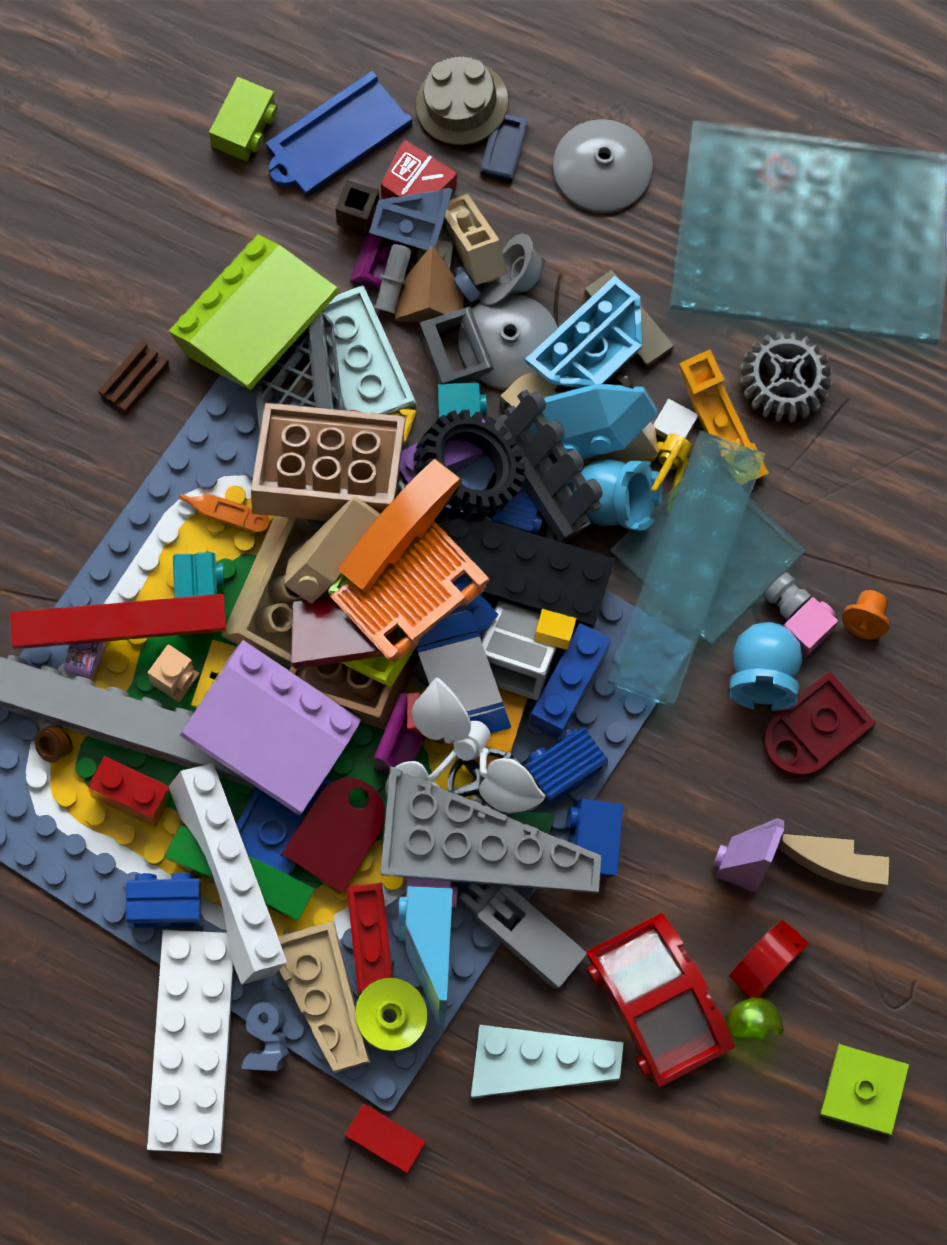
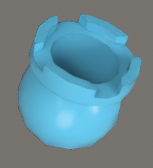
(626, 493)
(766, 665)

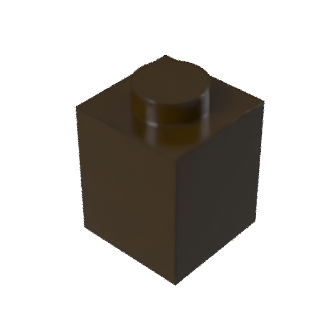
(357, 207)

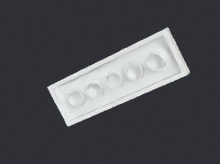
(191, 1043)

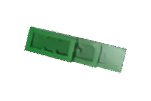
(278, 889)

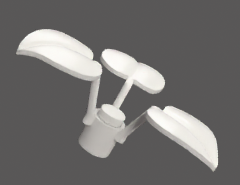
(441, 715)

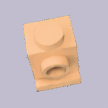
(173, 673)

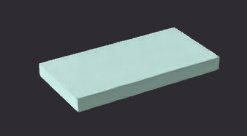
(366, 363)

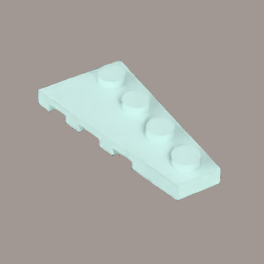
(531, 1060)

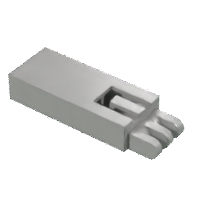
(533, 939)

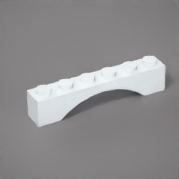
(249, 927)

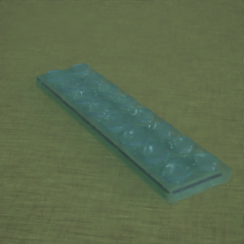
(686, 569)

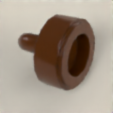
(53, 743)

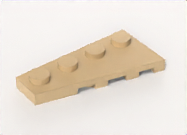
(324, 993)

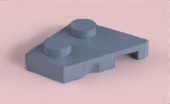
(412, 218)

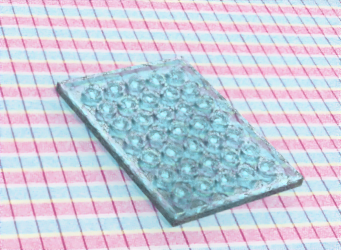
(813, 233)

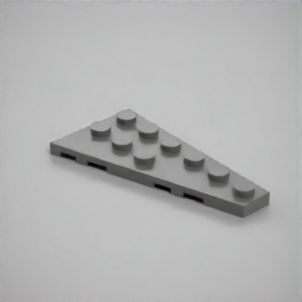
(459, 840)

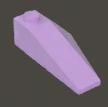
(749, 855)

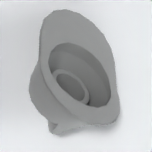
(522, 267)

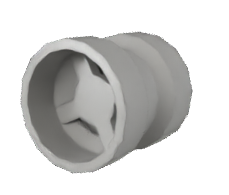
(787, 595)

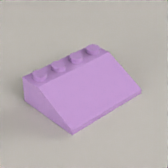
(270, 727)

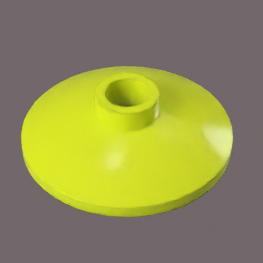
(403, 1002)

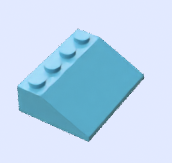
(427, 929)

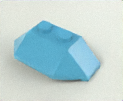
(593, 340)
(599, 417)

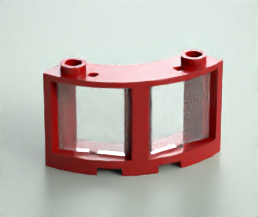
(660, 1000)

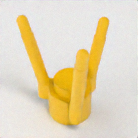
(672, 455)

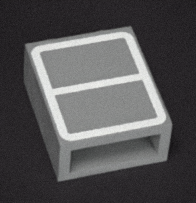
(513, 656)

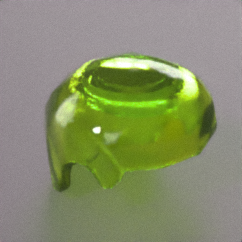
(754, 1018)

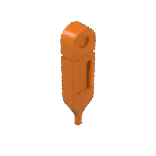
(229, 513)

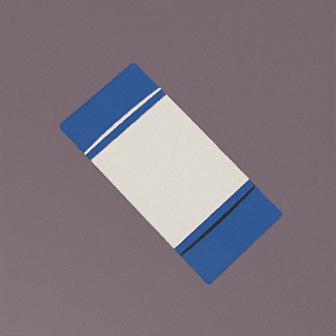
(458, 659)

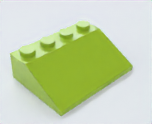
(253, 312)

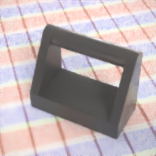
(435, 351)

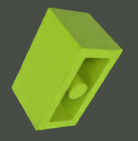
(242, 119)

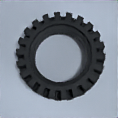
(494, 445)

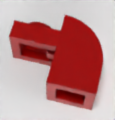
(768, 959)

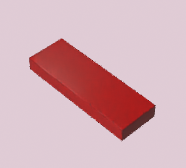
(369, 934)

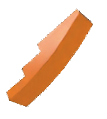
(399, 523)

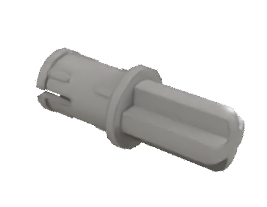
(393, 278)

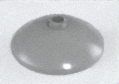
(600, 183)
(508, 354)

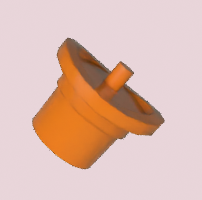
(867, 616)

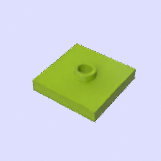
(864, 1090)

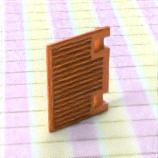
(412, 593)

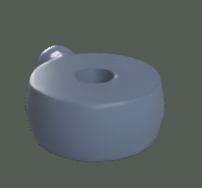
(466, 284)

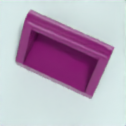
(397, 742)

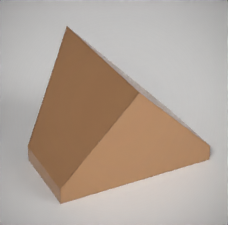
(428, 291)

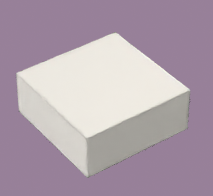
(675, 420)

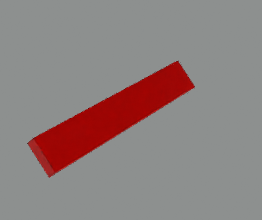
(118, 621)

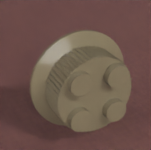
(461, 101)

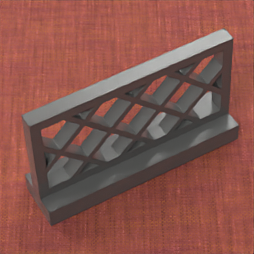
(322, 367)

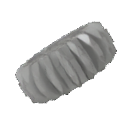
(770, 356)

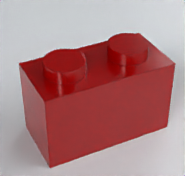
(129, 791)

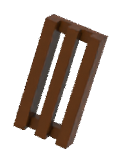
(124, 368)

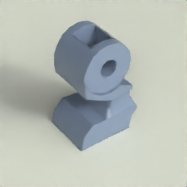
(264, 1023)

